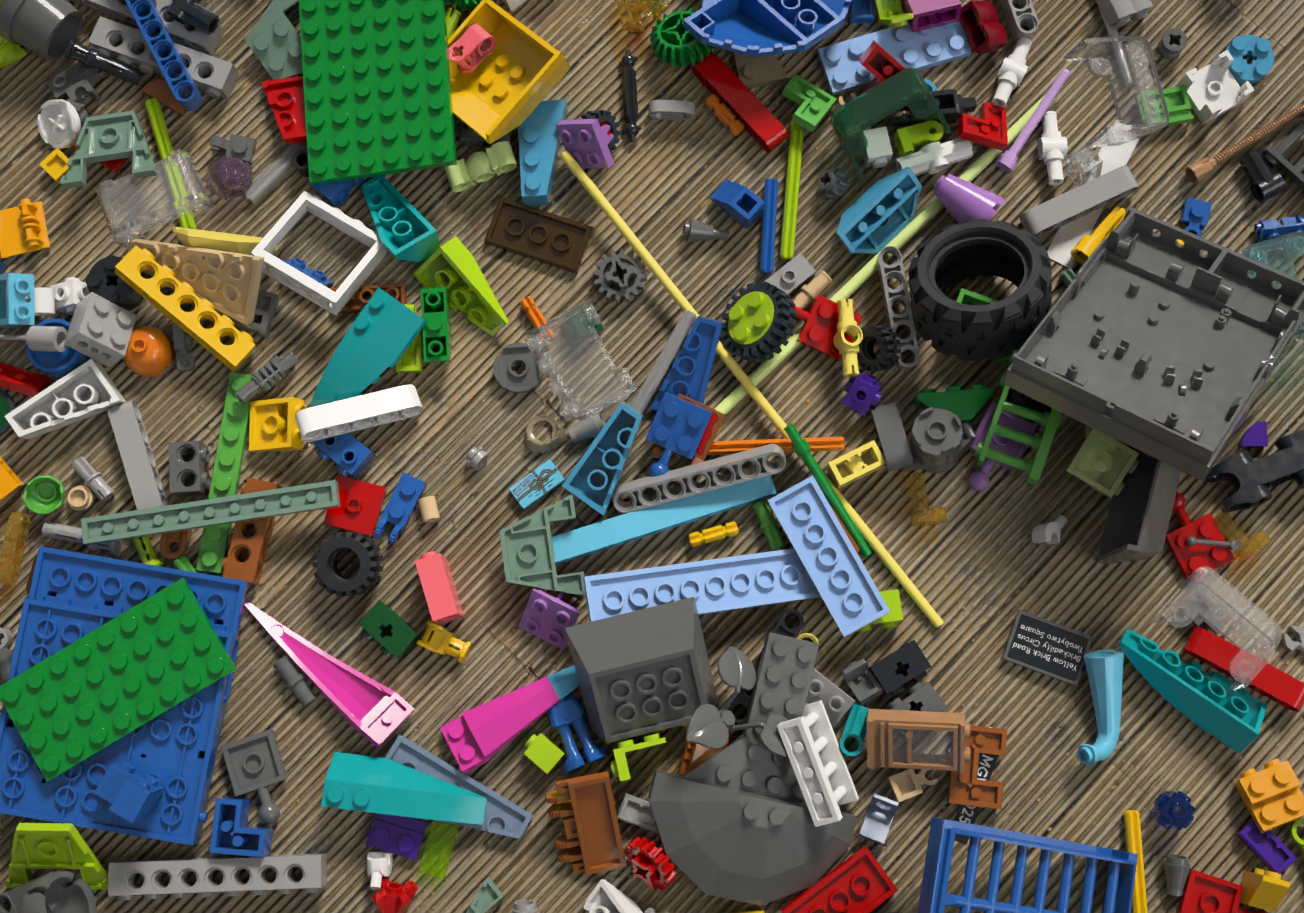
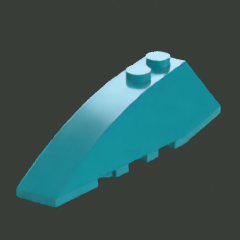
(368, 348)
(1200, 696)
(397, 790)

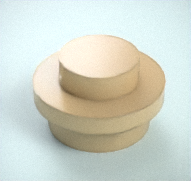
(80, 498)

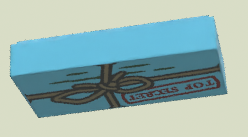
(537, 484)

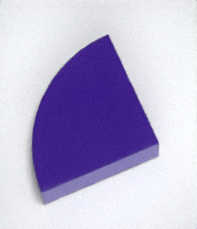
(1255, 436)

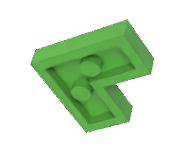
(812, 100)

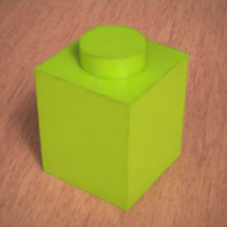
(543, 752)

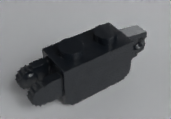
(949, 103)

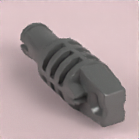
(266, 377)

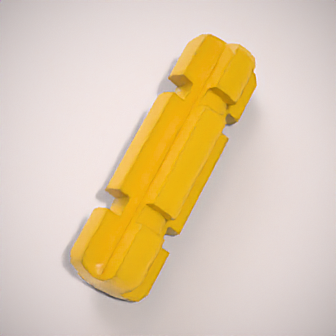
(713, 534)

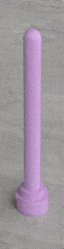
(1008, 160)

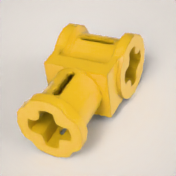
(440, 640)

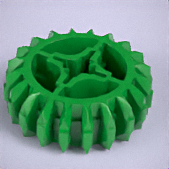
(674, 43)

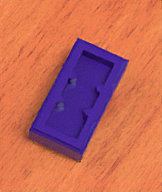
(1266, 848)

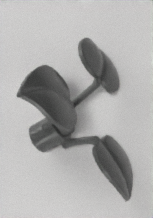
(711, 727)

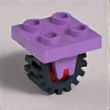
(590, 138)

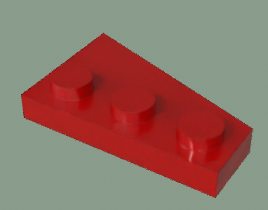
(288, 105)

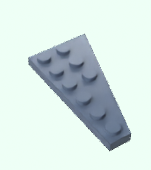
(501, 814)

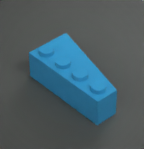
(540, 151)
(603, 462)

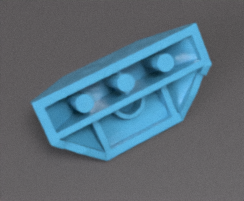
(880, 213)

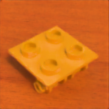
(23, 229)

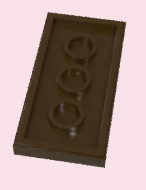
(538, 235)

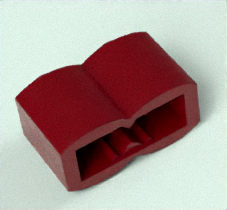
(982, 27)

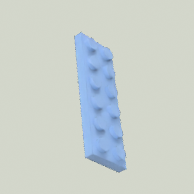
(911, 49)
(828, 556)

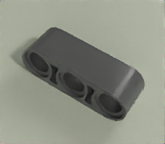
(891, 436)

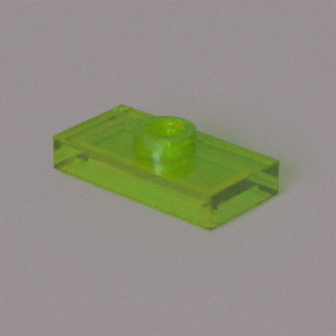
(439, 849)

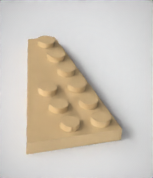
(221, 277)

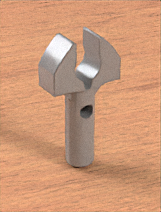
(1290, 645)

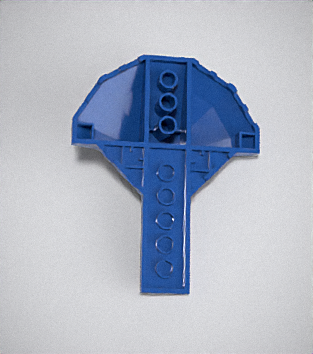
(766, 25)

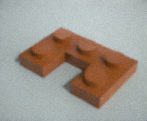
(966, 788)

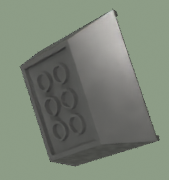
(1140, 512)
(642, 669)

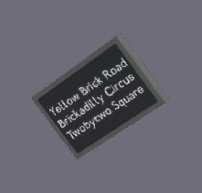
(1047, 647)

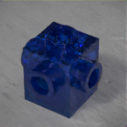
(1164, 810)

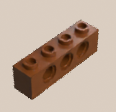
(256, 545)

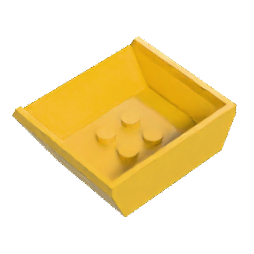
(509, 80)

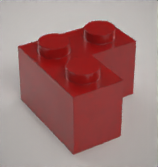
(879, 63)

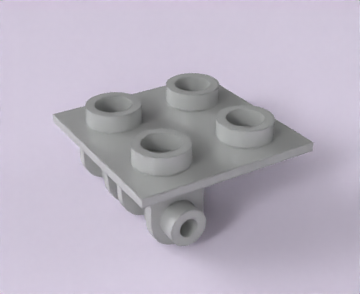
(834, 699)

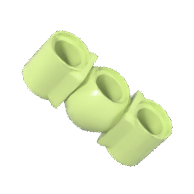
(481, 166)

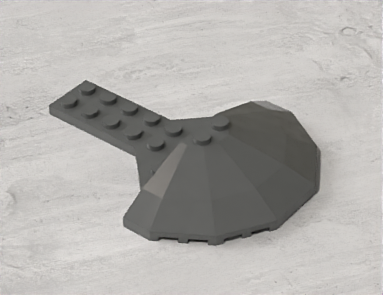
(740, 814)

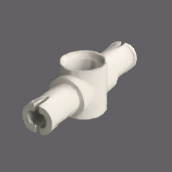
(1012, 72)
(1052, 148)

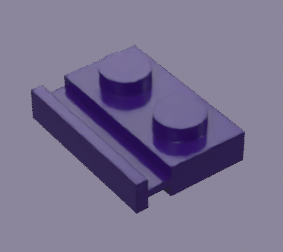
(397, 834)

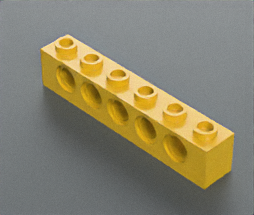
(140, 260)

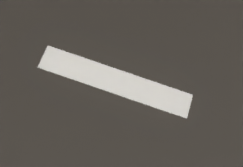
(1071, 233)

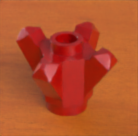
(394, 896)

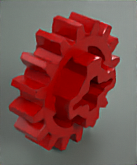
(650, 863)

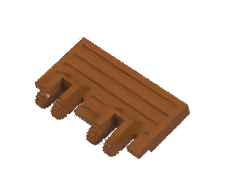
(592, 824)

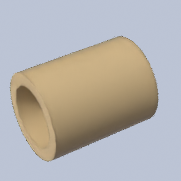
(428, 509)

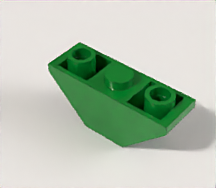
(437, 330)
(960, 402)

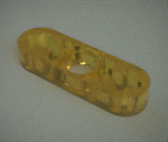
(13, 547)

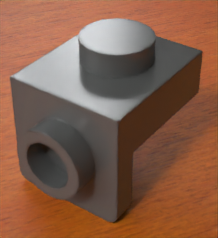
(861, 682)

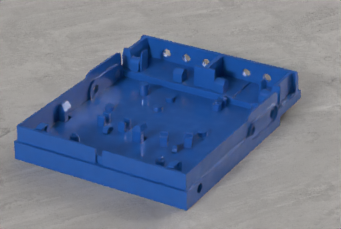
(69, 600)

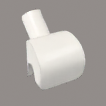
(1049, 532)
(378, 866)

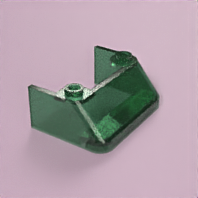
(876, 104)

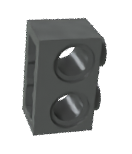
(181, 470)

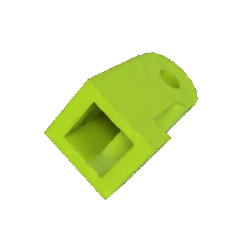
(917, 136)

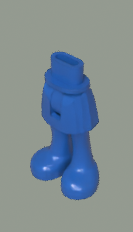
(567, 713)

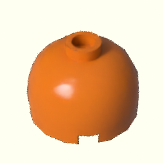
(149, 351)

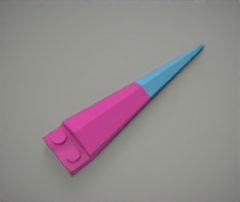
(491, 726)

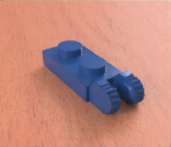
(400, 507)

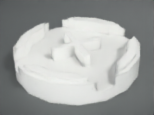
(59, 123)

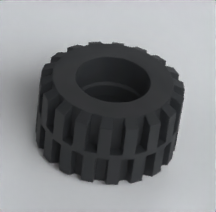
(328, 570)

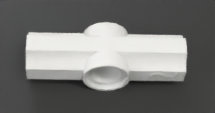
(936, 156)

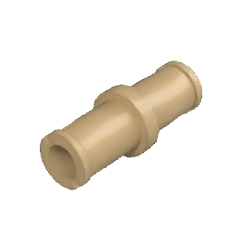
(814, 288)

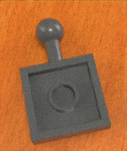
(253, 766)

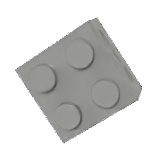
(100, 329)

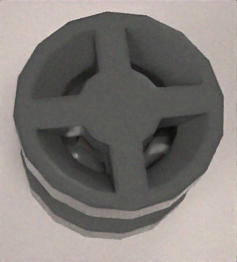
(1169, 49)

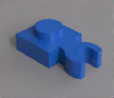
(1195, 215)

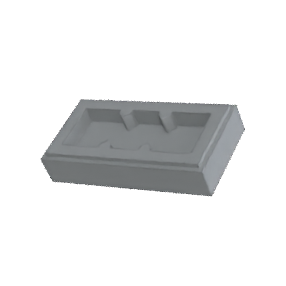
(792, 274)
(637, 812)

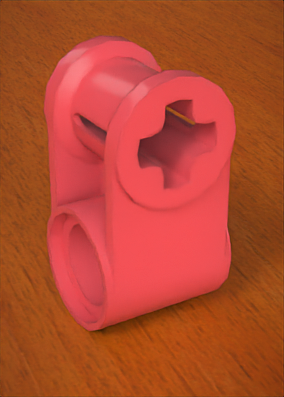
(472, 46)

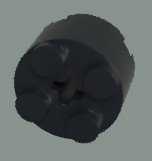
(103, 282)

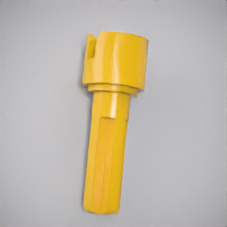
(1089, 243)

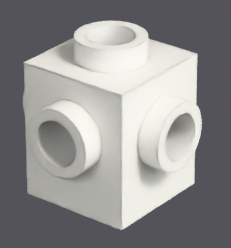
(69, 294)

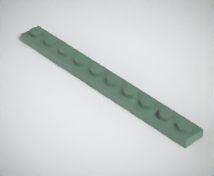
(210, 512)

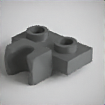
(75, 83)

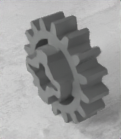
(611, 279)

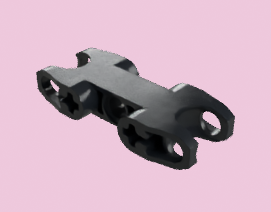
(1255, 477)

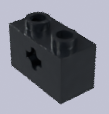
(907, 655)

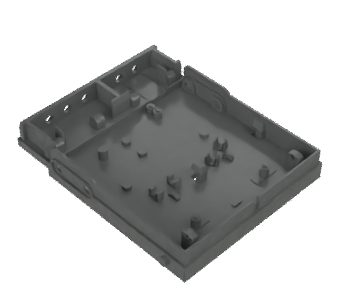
(1161, 342)

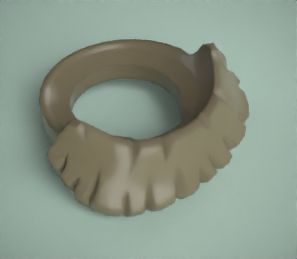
(535, 444)

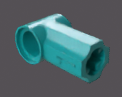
(854, 727)

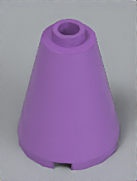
(966, 200)

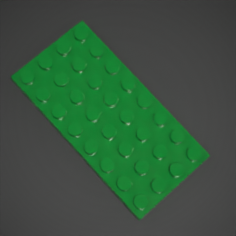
(115, 679)

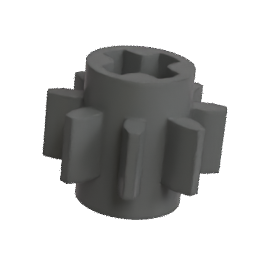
(833, 183)

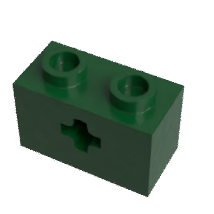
(403, 634)

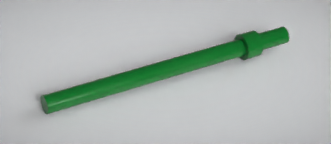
(802, 449)

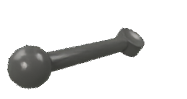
(1233, 544)

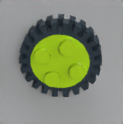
(758, 322)

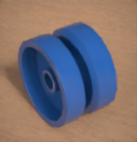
(56, 363)

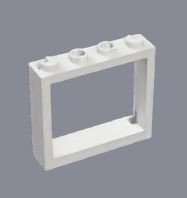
(302, 283)

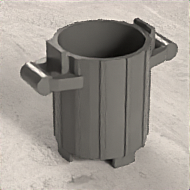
(938, 440)

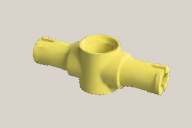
(847, 349)

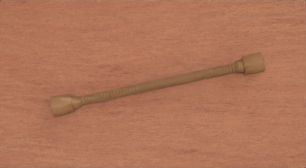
(1201, 169)

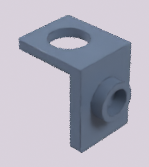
(878, 819)

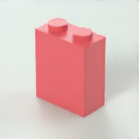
(439, 588)

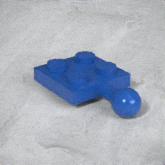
(678, 429)

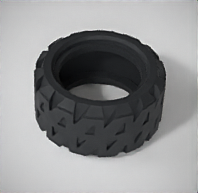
(974, 250)

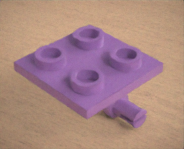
(549, 617)

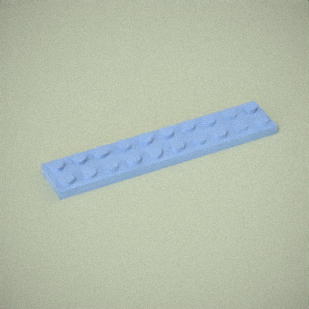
(714, 584)

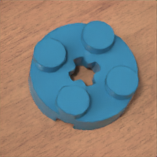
(1262, 57)

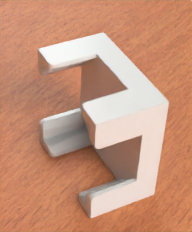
(1214, 88)

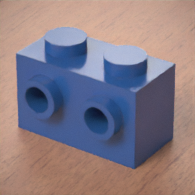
(347, 452)

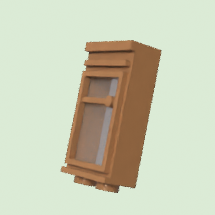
(917, 740)

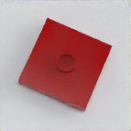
(358, 507)

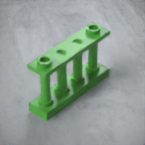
(1040, 444)

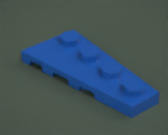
(694, 363)

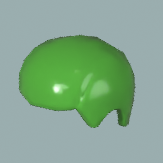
(44, 494)

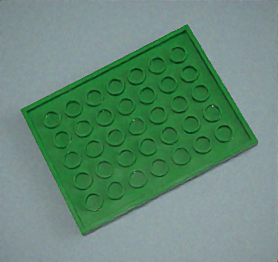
(375, 87)

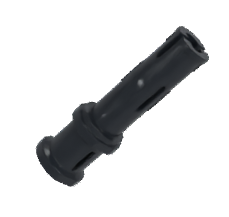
(94, 59)

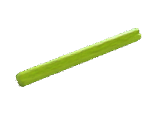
(164, 145)
(791, 192)

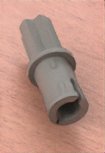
(93, 479)

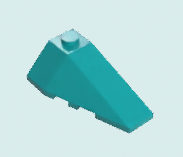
(398, 223)

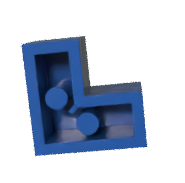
(129, 791)
(232, 834)

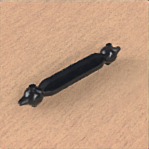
(630, 95)

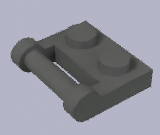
(266, 309)

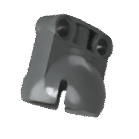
(50, 894)

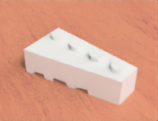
(67, 401)

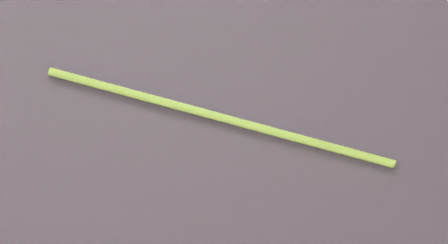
(871, 267)

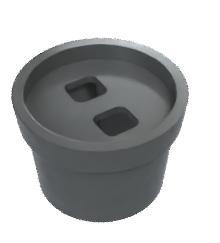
(41, 25)

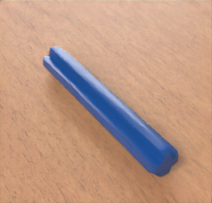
(768, 226)

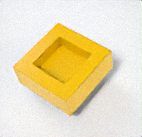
(55, 165)

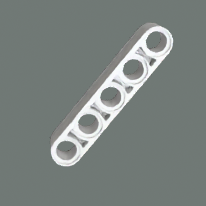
(358, 413)

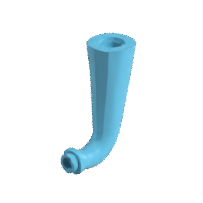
(1105, 680)

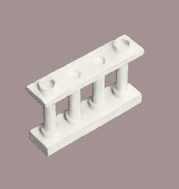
(818, 763)

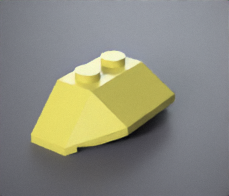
(217, 240)

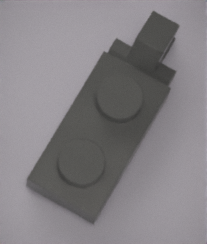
(182, 346)

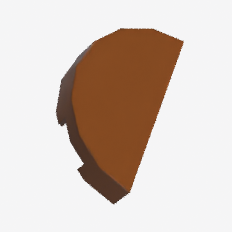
(161, 91)

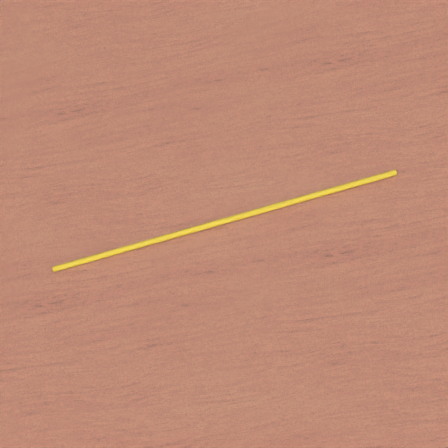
(746, 382)

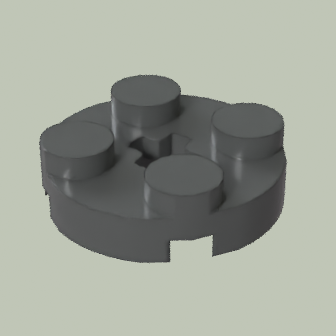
(510, 379)

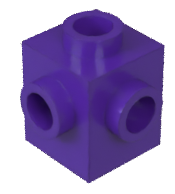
(856, 399)

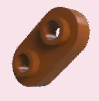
(169, 539)

